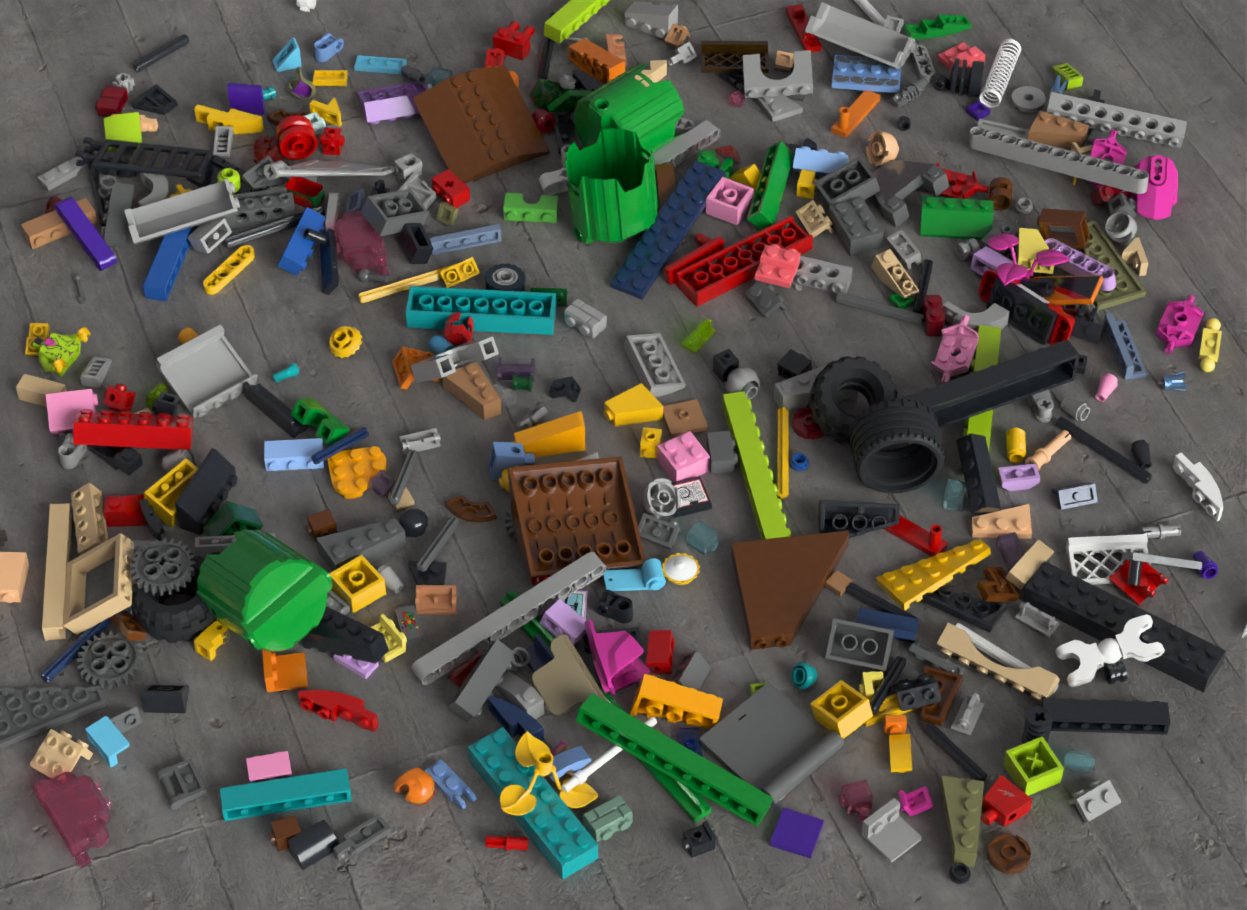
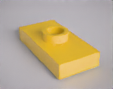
(330, 77)

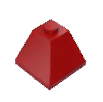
(123, 510)

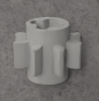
(124, 80)

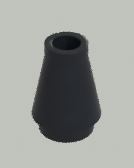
(1141, 452)

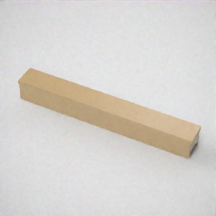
(56, 564)

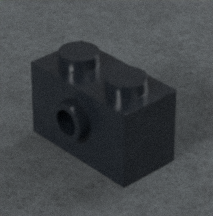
(416, 243)

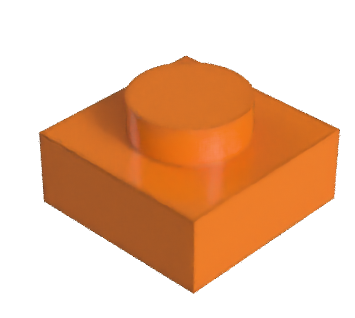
(895, 724)

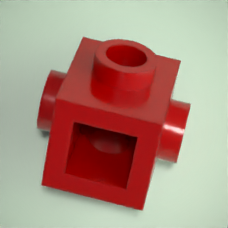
(332, 141)
(119, 398)

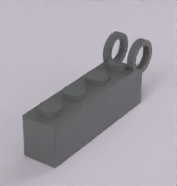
(116, 222)
(484, 677)

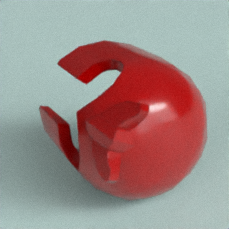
(457, 333)

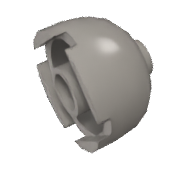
(660, 498)

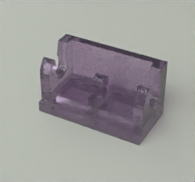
(506, 371)

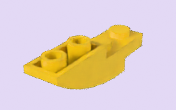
(241, 121)

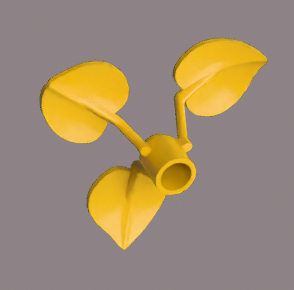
(530, 752)

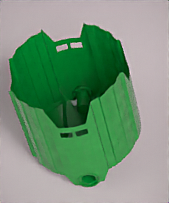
(633, 107)
(611, 188)
(264, 590)

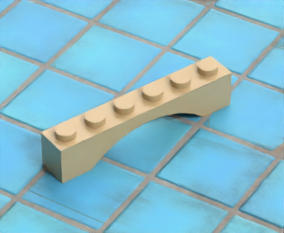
(1033, 680)

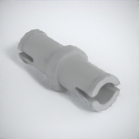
(1161, 531)

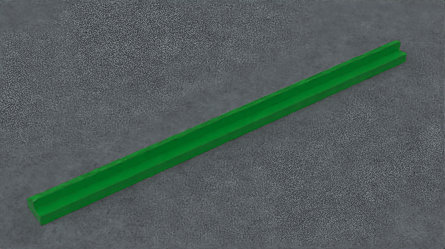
(685, 797)

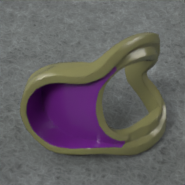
(304, 90)

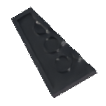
(971, 610)

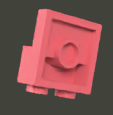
(961, 51)
(778, 266)

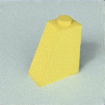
(1029, 245)

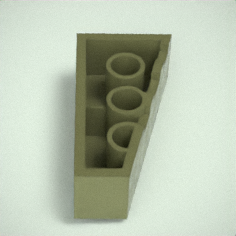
(962, 814)

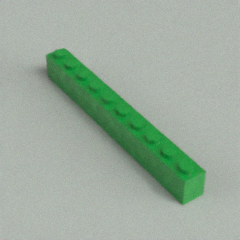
(674, 759)

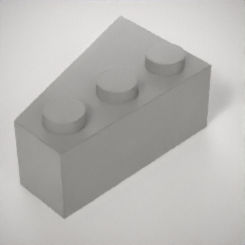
(652, 18)

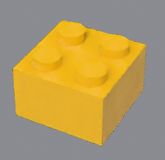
(358, 583)
(841, 709)

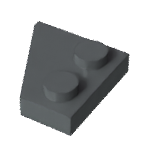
(257, 180)

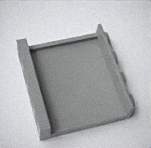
(205, 372)

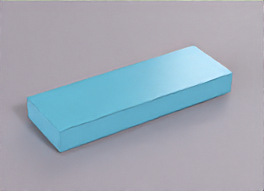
(379, 64)

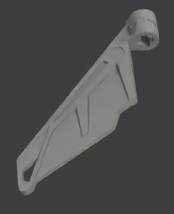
(324, 168)

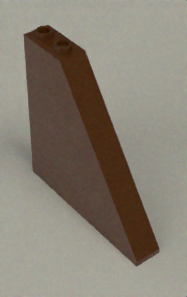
(782, 582)

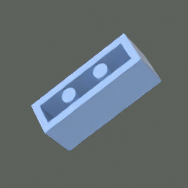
(818, 161)
(292, 454)

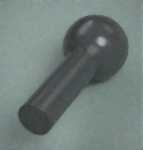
(365, 275)

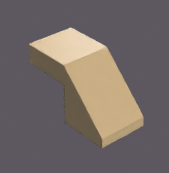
(657, 71)

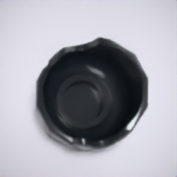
(413, 522)

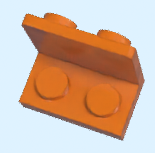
(402, 363)
(284, 671)

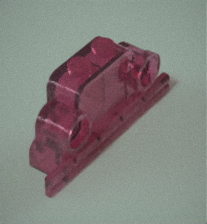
(360, 243)
(76, 812)

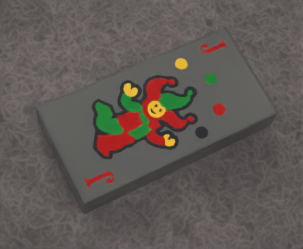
(409, 623)

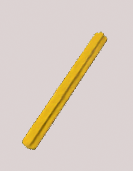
(401, 285)
(783, 452)

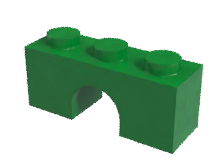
(312, 413)

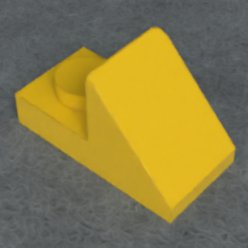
(330, 112)

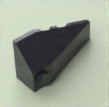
(856, 516)

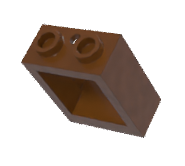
(1064, 218)

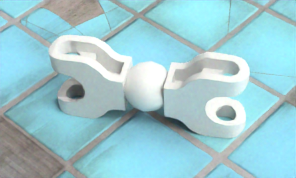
(1109, 650)

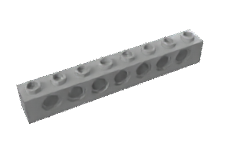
(1123, 120)

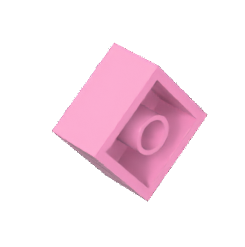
(729, 201)
(683, 457)

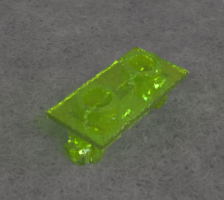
(699, 336)

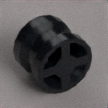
(1115, 673)

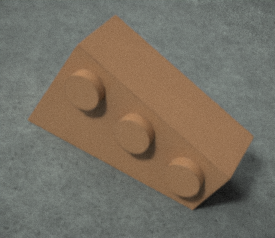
(1057, 131)
(474, 389)

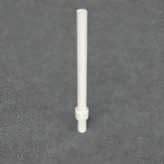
(581, 776)

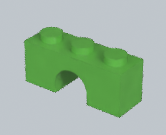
(543, 211)

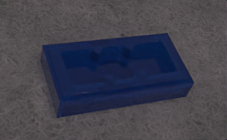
(690, 739)

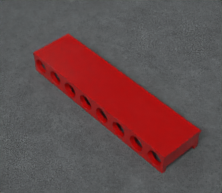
(741, 264)

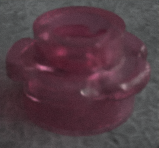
(740, 99)

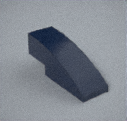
(514, 719)

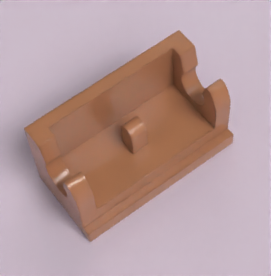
(616, 48)
(436, 599)

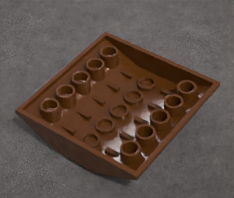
(480, 123)
(573, 511)

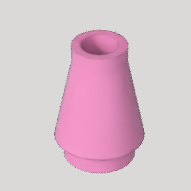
(1106, 386)

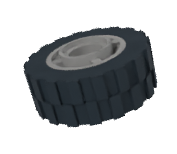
(505, 278)

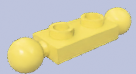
(1210, 345)

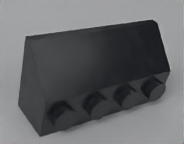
(205, 492)

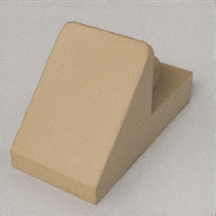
(1135, 255)

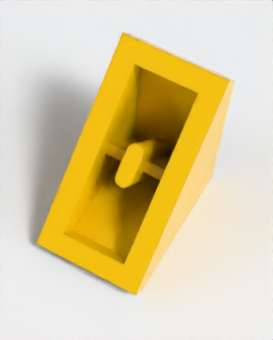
(747, 176)

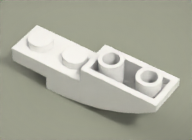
(1204, 486)

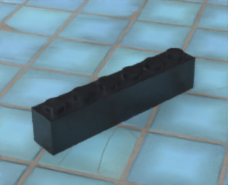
(1108, 716)

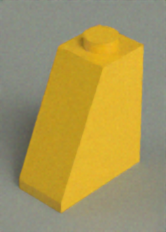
(633, 407)

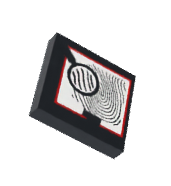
(693, 497)

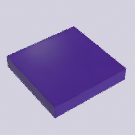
(246, 98)
(797, 833)

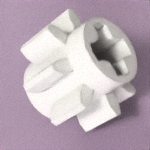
(306, 5)

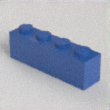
(299, 247)

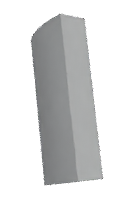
(653, 364)

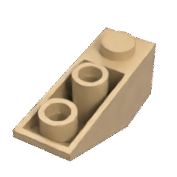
(893, 274)

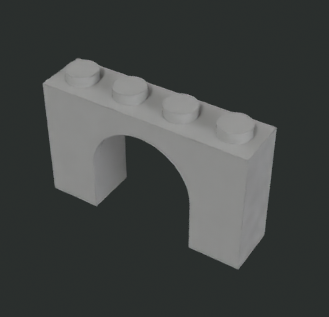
(760, 86)
(446, 362)

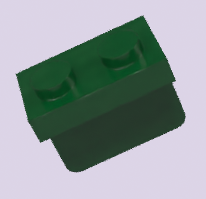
(546, 92)

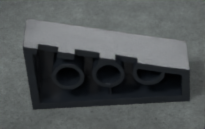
(346, 637)

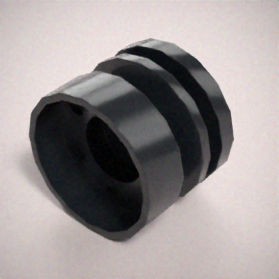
(966, 77)

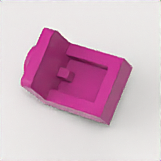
(915, 801)

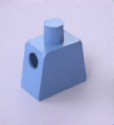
(507, 455)

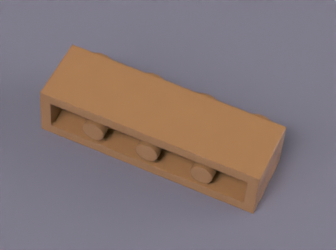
(51, 227)

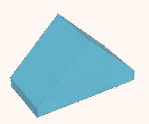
(288, 57)

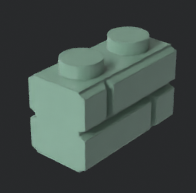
(608, 819)

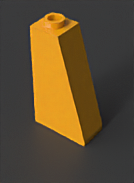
(554, 437)

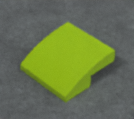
(123, 128)

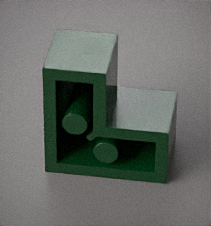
(232, 518)

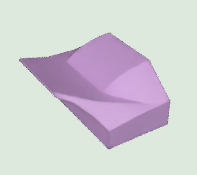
(1019, 477)

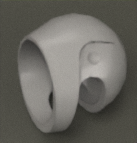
(1121, 227)

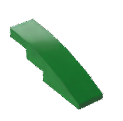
(941, 26)

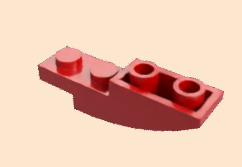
(335, 704)

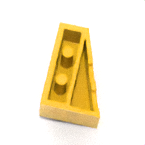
(168, 489)

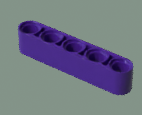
(85, 233)

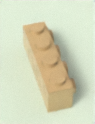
(88, 518)

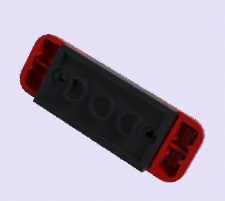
(1027, 309)

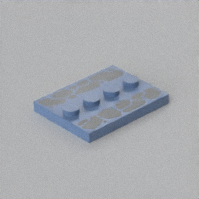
(864, 74)

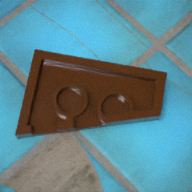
(948, 687)

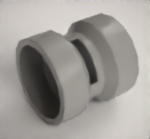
(967, 249)

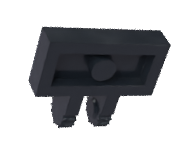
(1087, 329)

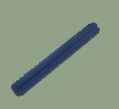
(72, 651)

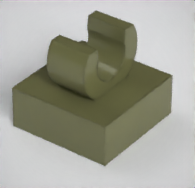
(447, 213)

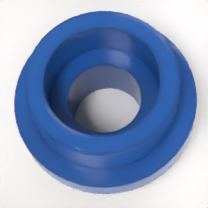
(799, 462)

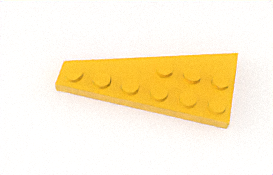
(929, 574)

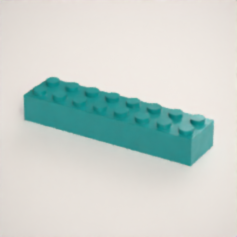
(488, 308)
(551, 822)

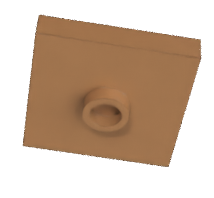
(684, 418)

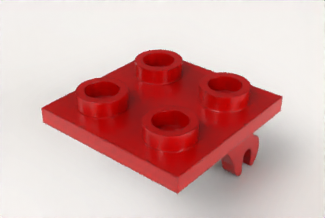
(1149, 582)

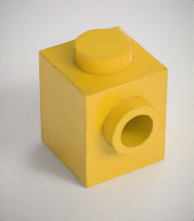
(650, 439)

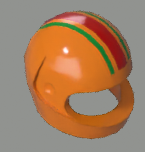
(418, 783)

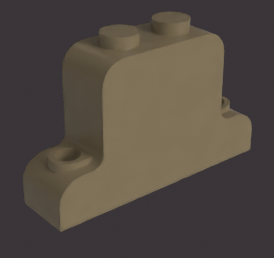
(565, 679)

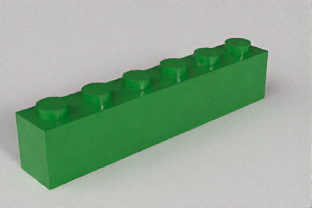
(770, 186)

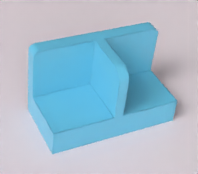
(106, 740)

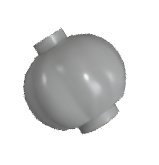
(743, 380)

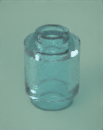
(1079, 761)

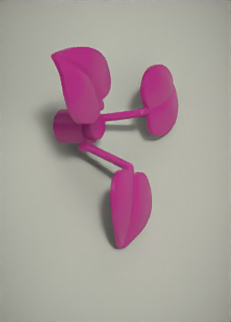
(1009, 272)

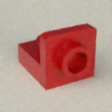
(494, 57)

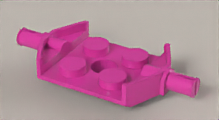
(1109, 149)
(1176, 332)

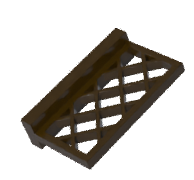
(730, 50)

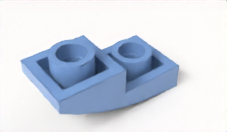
(570, 759)

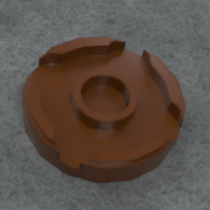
(1008, 853)

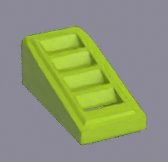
(1068, 73)

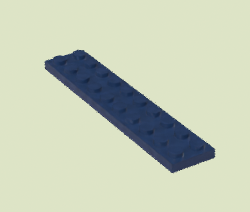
(668, 230)

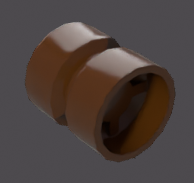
(1001, 193)

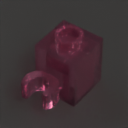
(857, 798)

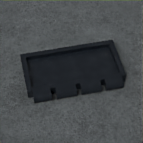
(214, 167)

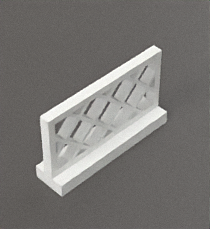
(1102, 545)

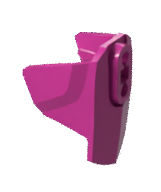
(1161, 190)
(615, 658)

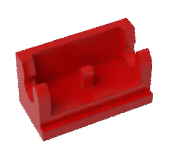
(660, 651)

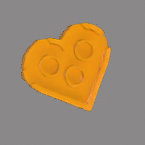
(354, 469)

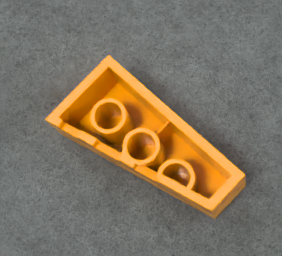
(675, 702)

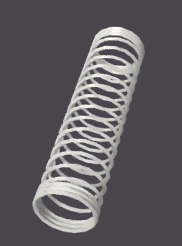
(993, 90)

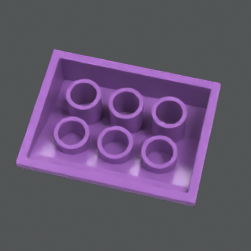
(390, 101)

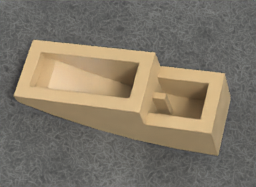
(1029, 564)

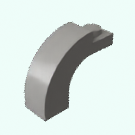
(158, 185)
(994, 316)

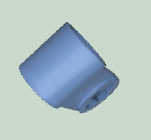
(327, 47)

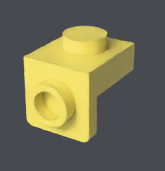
(870, 680)

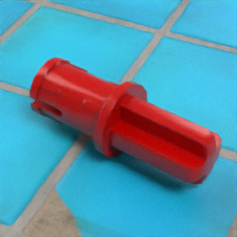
(507, 843)

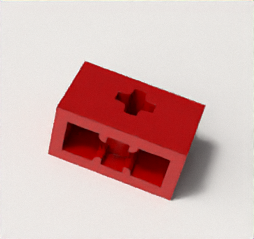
(450, 188)

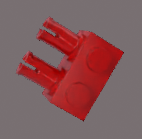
(512, 42)

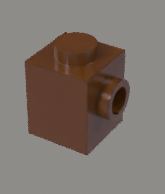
(321, 524)
(283, 830)

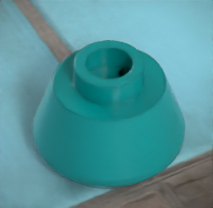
(803, 675)

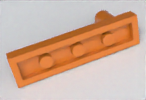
(851, 117)

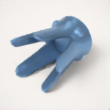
(1056, 88)
(1171, 382)

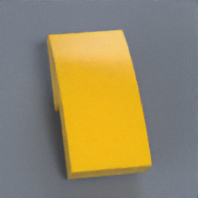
(460, 272)
(36, 330)
(900, 753)

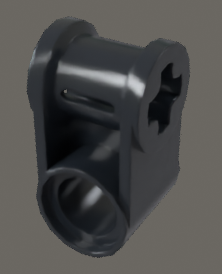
(615, 607)

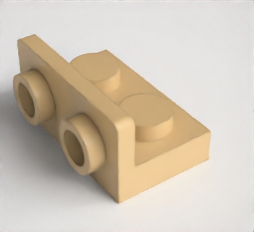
(813, 218)

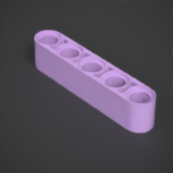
(1083, 265)

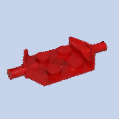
(963, 185)

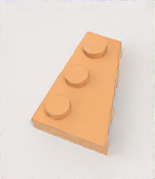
(1003, 522)

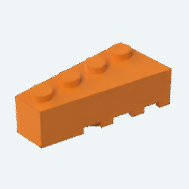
(595, 61)

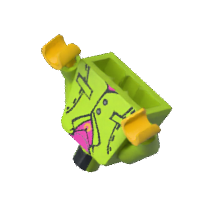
(60, 351)

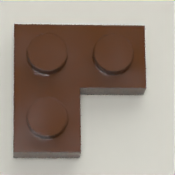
(997, 587)

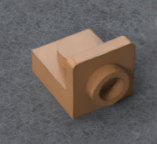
(677, 35)

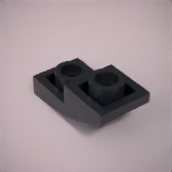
(152, 522)

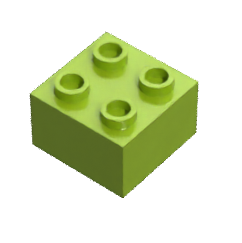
(1033, 766)

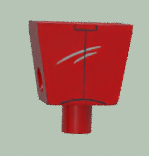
(1004, 803)

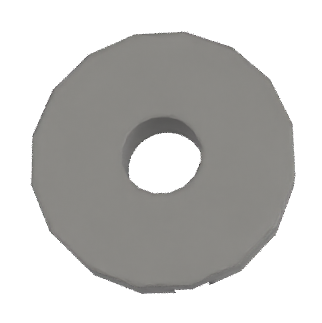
(1027, 92)

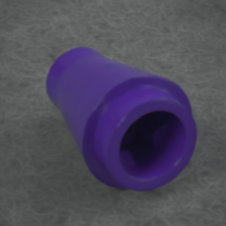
(1209, 567)

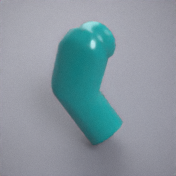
(291, 371)

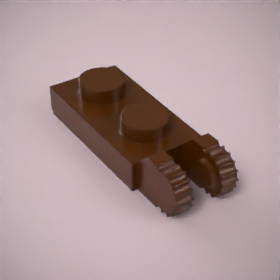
(128, 626)

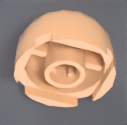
(881, 148)

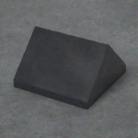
(165, 698)

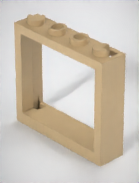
(80, 619)

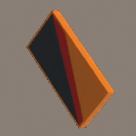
(1074, 289)

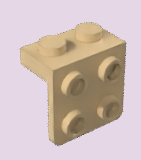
(59, 754)

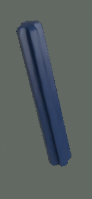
(340, 445)

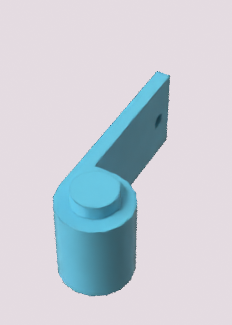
(647, 578)

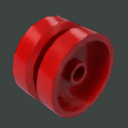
(296, 137)

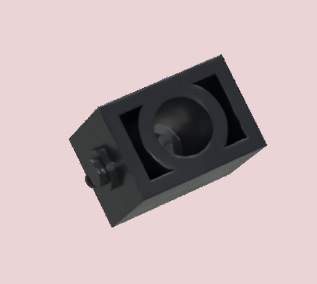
(793, 365)

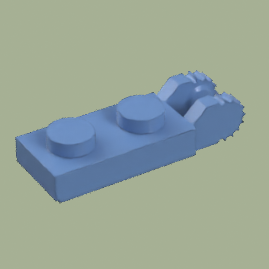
(450, 784)

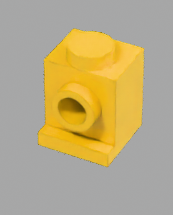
(805, 185)

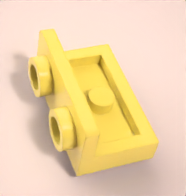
(395, 640)

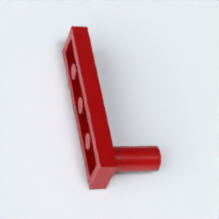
(707, 248)
(918, 537)

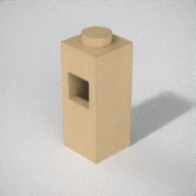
(34, 389)

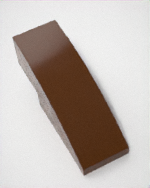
(665, 182)

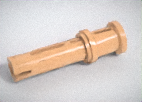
(1043, 455)

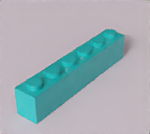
(285, 794)

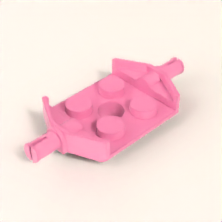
(955, 339)

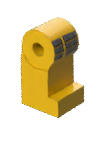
(211, 639)

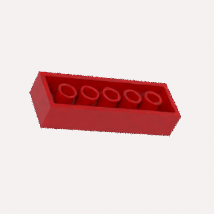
(133, 430)

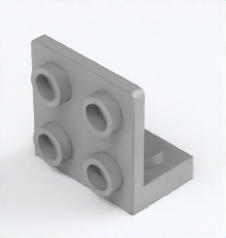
(889, 832)

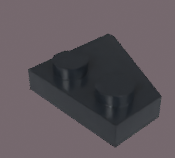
(155, 101)

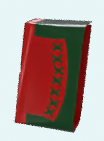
(303, 190)

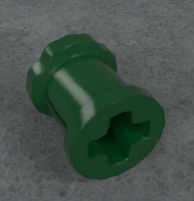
(521, 382)

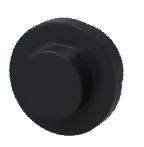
(959, 873)

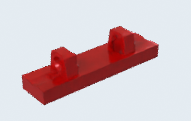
(799, 22)

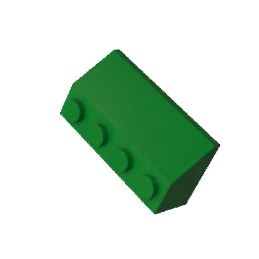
(955, 218)

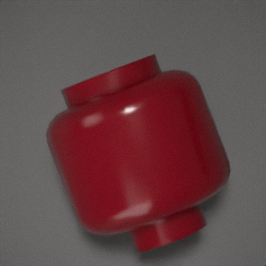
(544, 120)

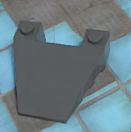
(900, 179)

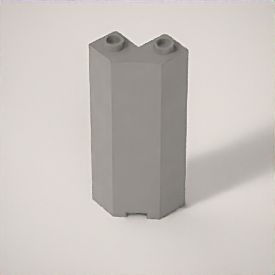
(861, 36)
(182, 211)

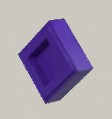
(978, 110)

